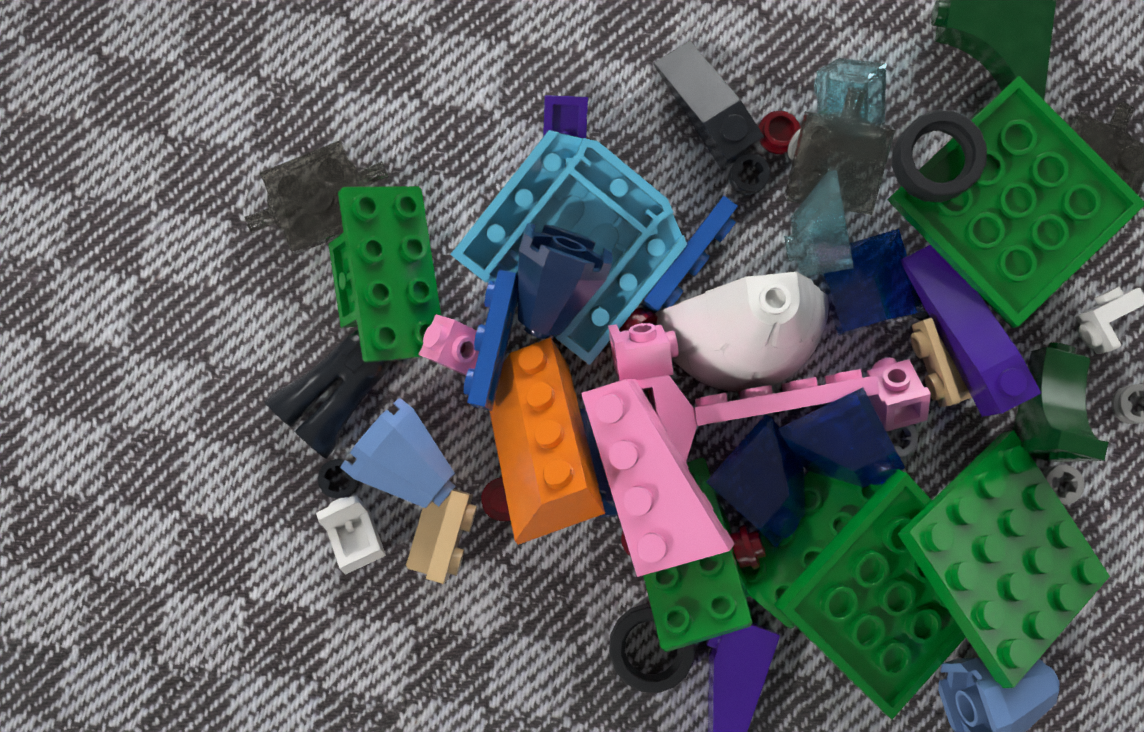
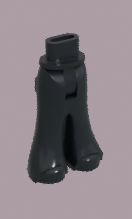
(327, 422)

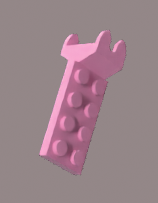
(682, 419)

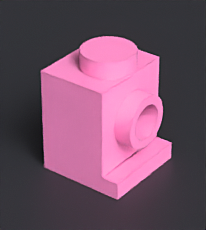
(450, 344)
(642, 351)
(901, 395)

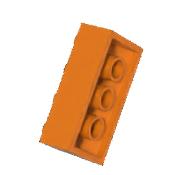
(542, 444)

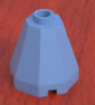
(402, 459)
(981, 705)

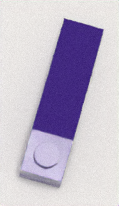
(971, 335)
(737, 676)

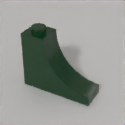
(1002, 35)
(1056, 421)

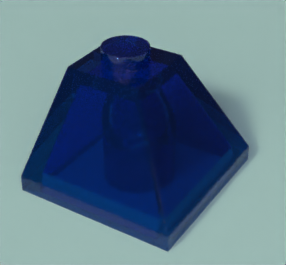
(875, 288)
(844, 442)
(763, 483)

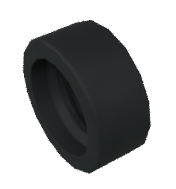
(963, 131)
(645, 682)

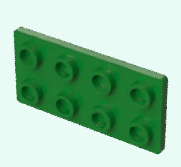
(384, 270)
(827, 511)
(700, 596)

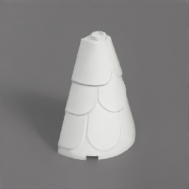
(748, 330)

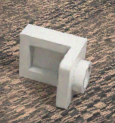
(1095, 322)
(351, 533)

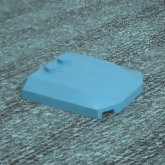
(593, 194)

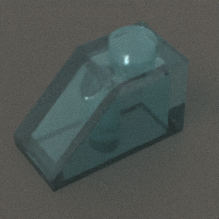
(838, 75)
(820, 231)

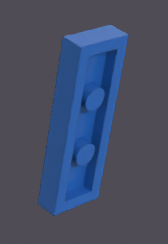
(692, 257)
(492, 340)

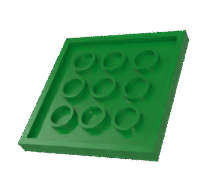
(1031, 213)
(1005, 558)
(873, 604)

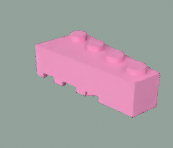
(654, 493)

